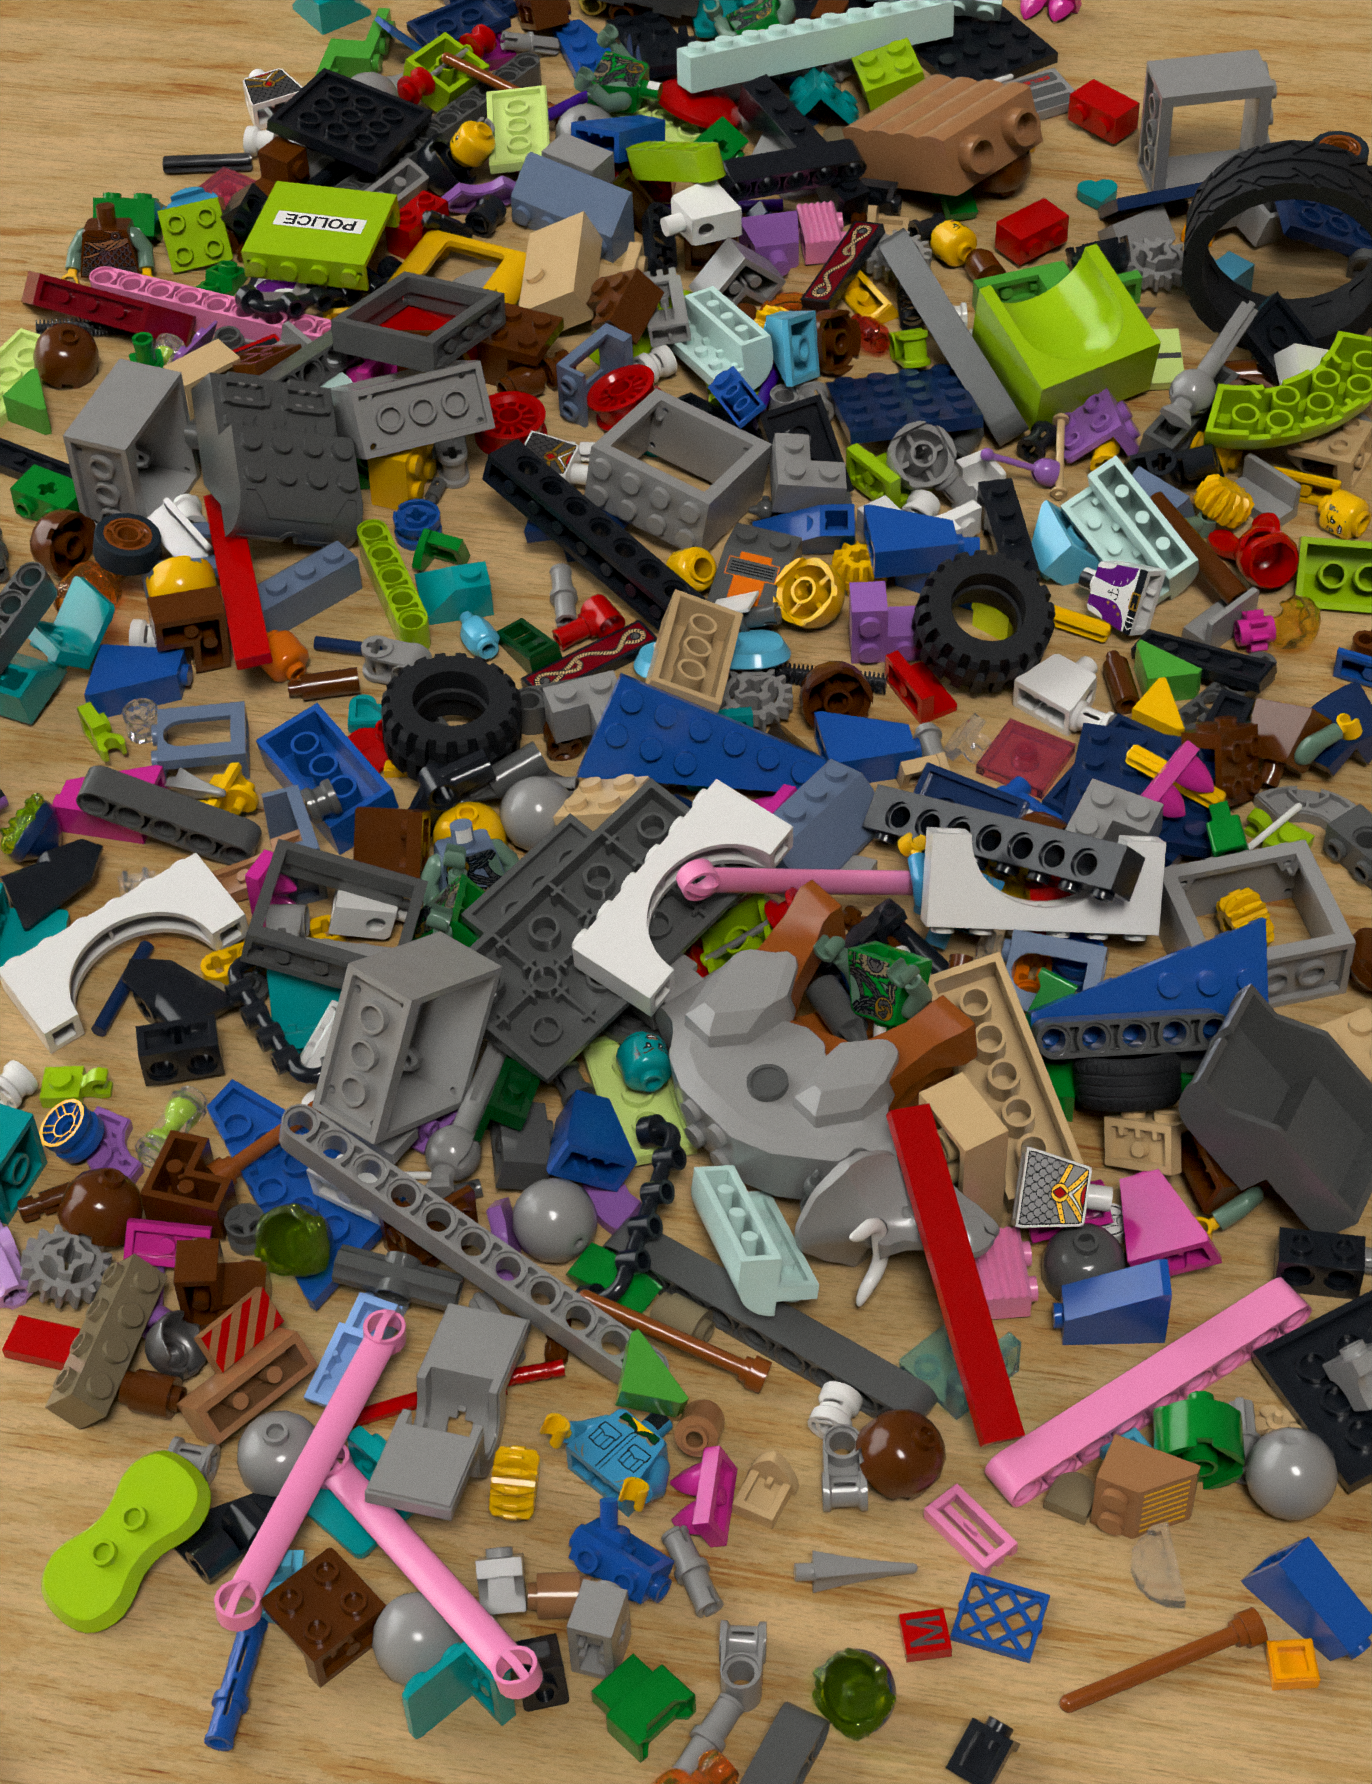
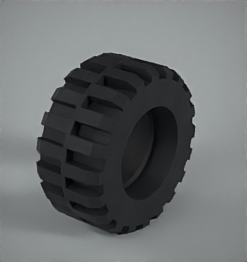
(988, 581)
(446, 688)

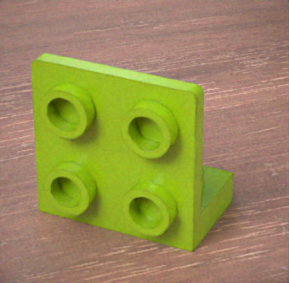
(195, 234)
(873, 476)

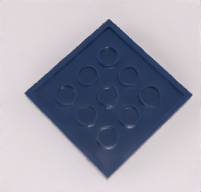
(1322, 226)
(883, 404)
(1103, 756)

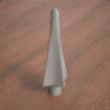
(193, 787)
(833, 1570)

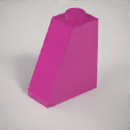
(79, 822)
(1162, 1226)

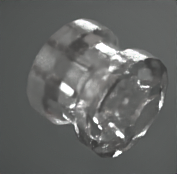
(139, 717)

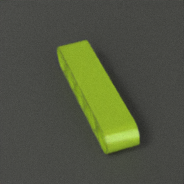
(676, 161)
(393, 583)

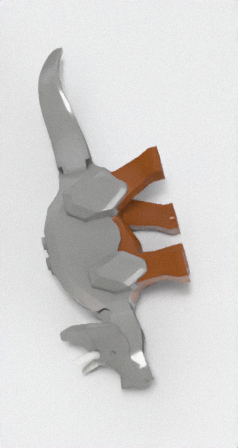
(834, 1097)

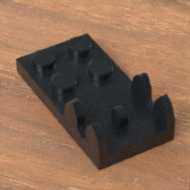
(652, 41)

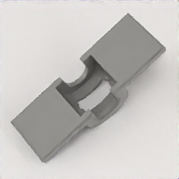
(465, 1372)

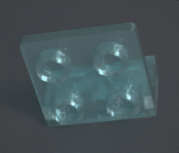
(936, 1366)

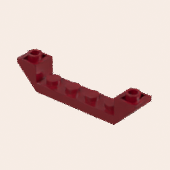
(105, 307)

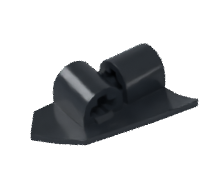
(1179, 467)
(51, 881)
(171, 992)
(225, 1535)

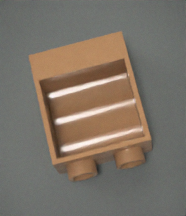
(947, 133)

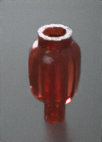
(873, 334)

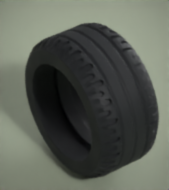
(1128, 1082)

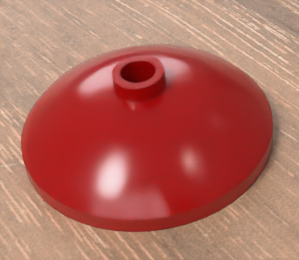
(700, 107)

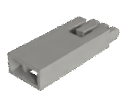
(670, 324)

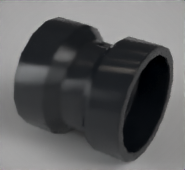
(486, 215)

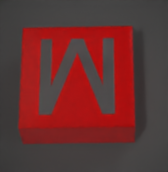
(925, 1635)

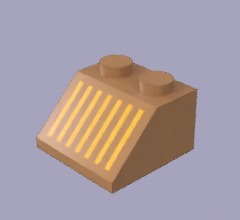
(1142, 1489)

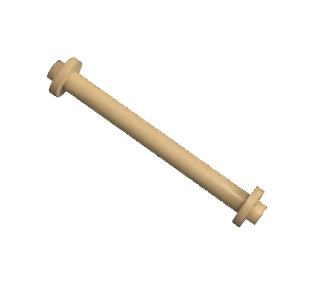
(1060, 420)

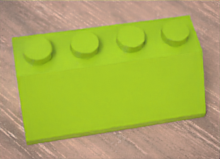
(1335, 573)

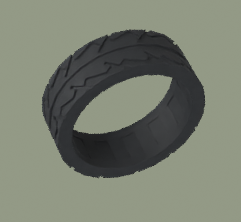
(1275, 174)

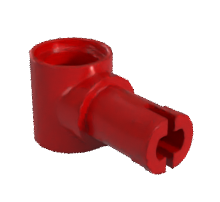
(596, 618)

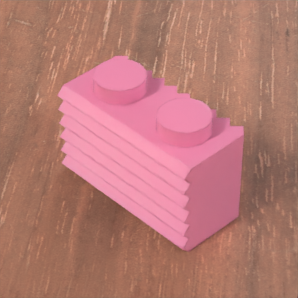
(819, 231)
(1005, 1275)

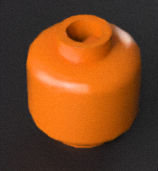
(288, 656)

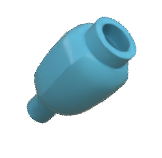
(479, 635)

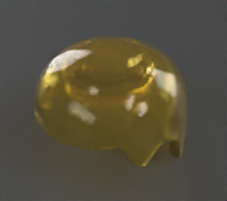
(1297, 623)

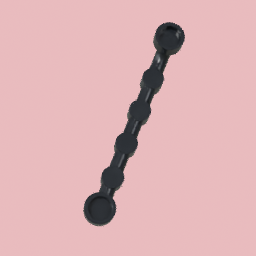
(252, 300)
(270, 1034)
(651, 1132)

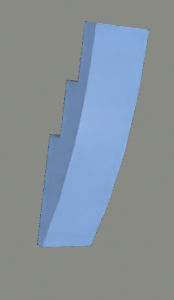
(344, 1346)

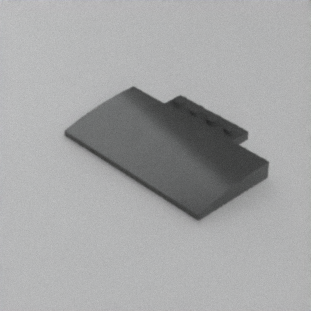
(532, 914)

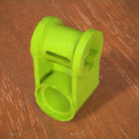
(909, 348)

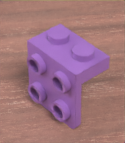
(1096, 423)

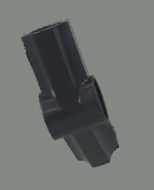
(444, 784)

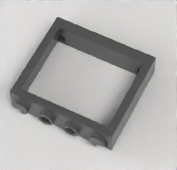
(476, 310)
(314, 959)

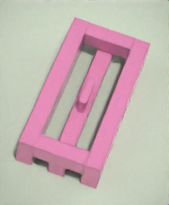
(994, 1556)

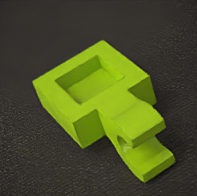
(98, 731)
(1287, 832)
(75, 1083)

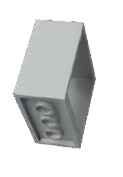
(1194, 82)
(412, 408)
(692, 440)
(131, 443)
(1278, 872)
(406, 1038)

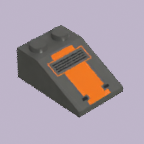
(752, 563)

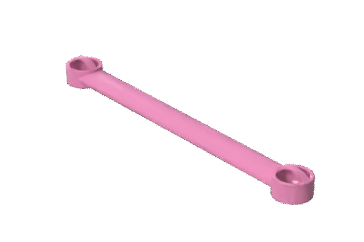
(780, 879)
(309, 1471)
(436, 1582)

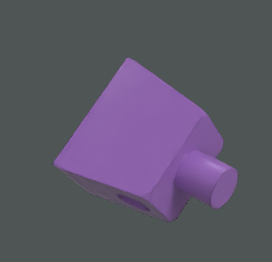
(774, 238)

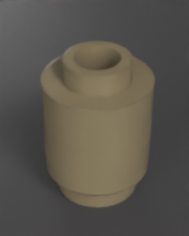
(684, 1315)

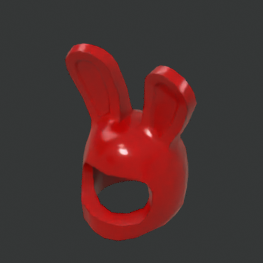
(1261, 554)

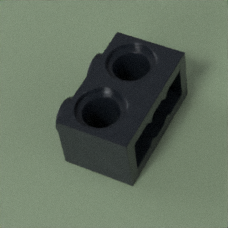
(244, 210)
(179, 1050)
(1320, 1262)

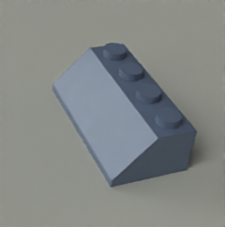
(554, 192)
(308, 587)
(827, 818)

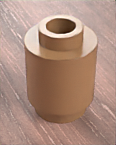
(699, 1427)
(554, 1593)

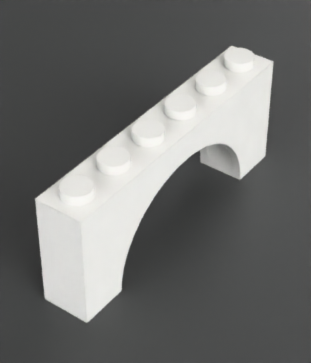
(717, 828)
(961, 897)
(179, 901)

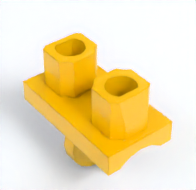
(239, 791)

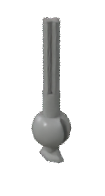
(1194, 389)
(451, 1150)

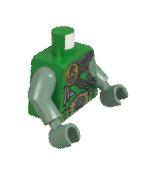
(754, 16)
(619, 78)
(445, 909)
(882, 980)

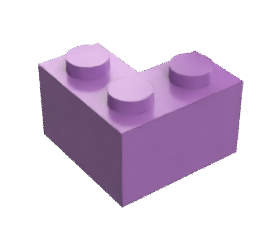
(876, 627)

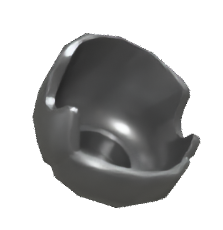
(172, 1346)

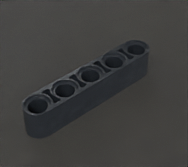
(792, 170)

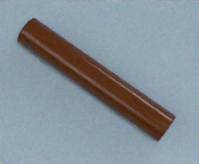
(1210, 565)

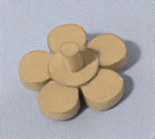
(1273, 1419)

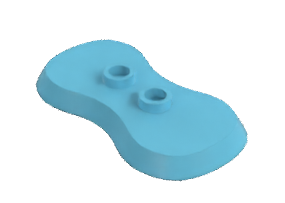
(752, 652)

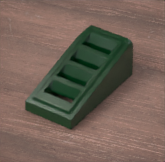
(532, 649)

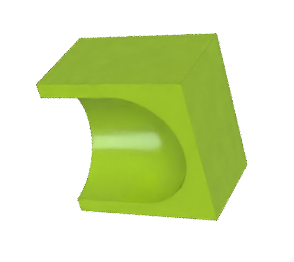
(1068, 341)

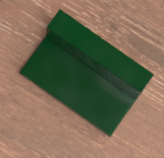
(509, 1098)

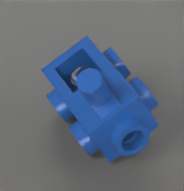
(618, 1556)

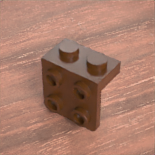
(1235, 755)

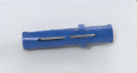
(223, 1726)

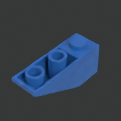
(736, 396)
(820, 526)

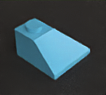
(794, 345)
(1059, 547)

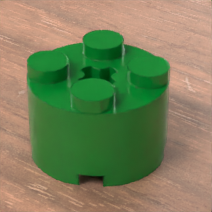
(1203, 1434)

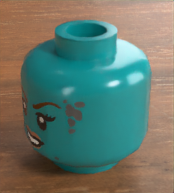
(644, 1061)

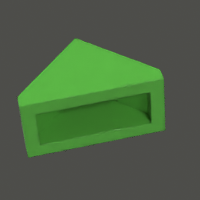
(27, 405)
(1156, 663)
(647, 1382)

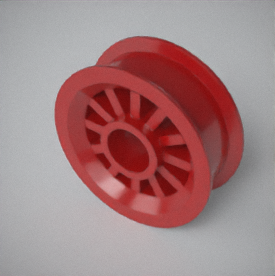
(619, 393)
(514, 418)

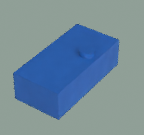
(316, 749)

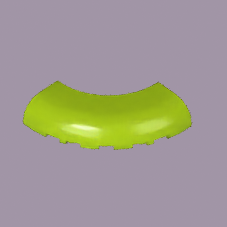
(1299, 407)

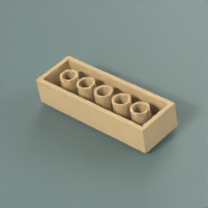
(1008, 1063)

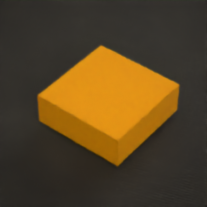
(1292, 1664)

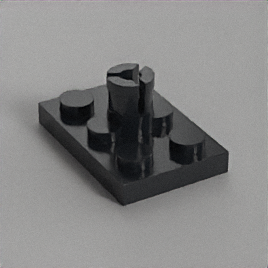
(1273, 331)
(808, 418)

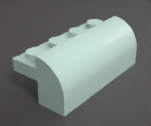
(723, 339)
(1127, 526)
(751, 1240)

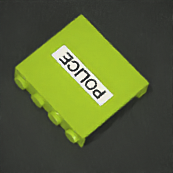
(318, 235)

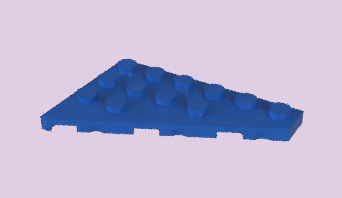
(281, 1179)

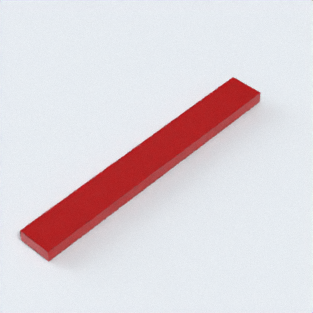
(239, 592)
(955, 1275)

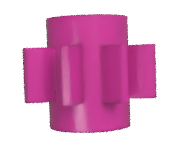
(1254, 630)

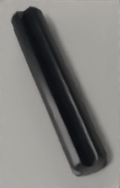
(207, 163)

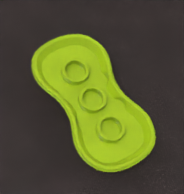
(100, 1569)

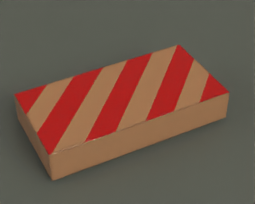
(239, 1329)

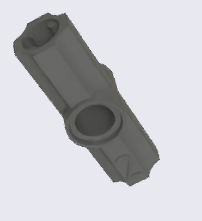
(397, 1277)

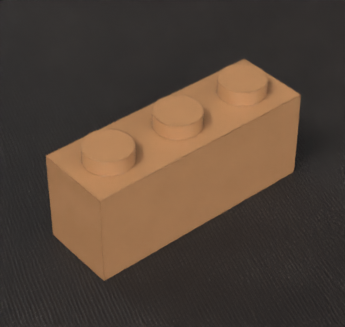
(248, 1386)

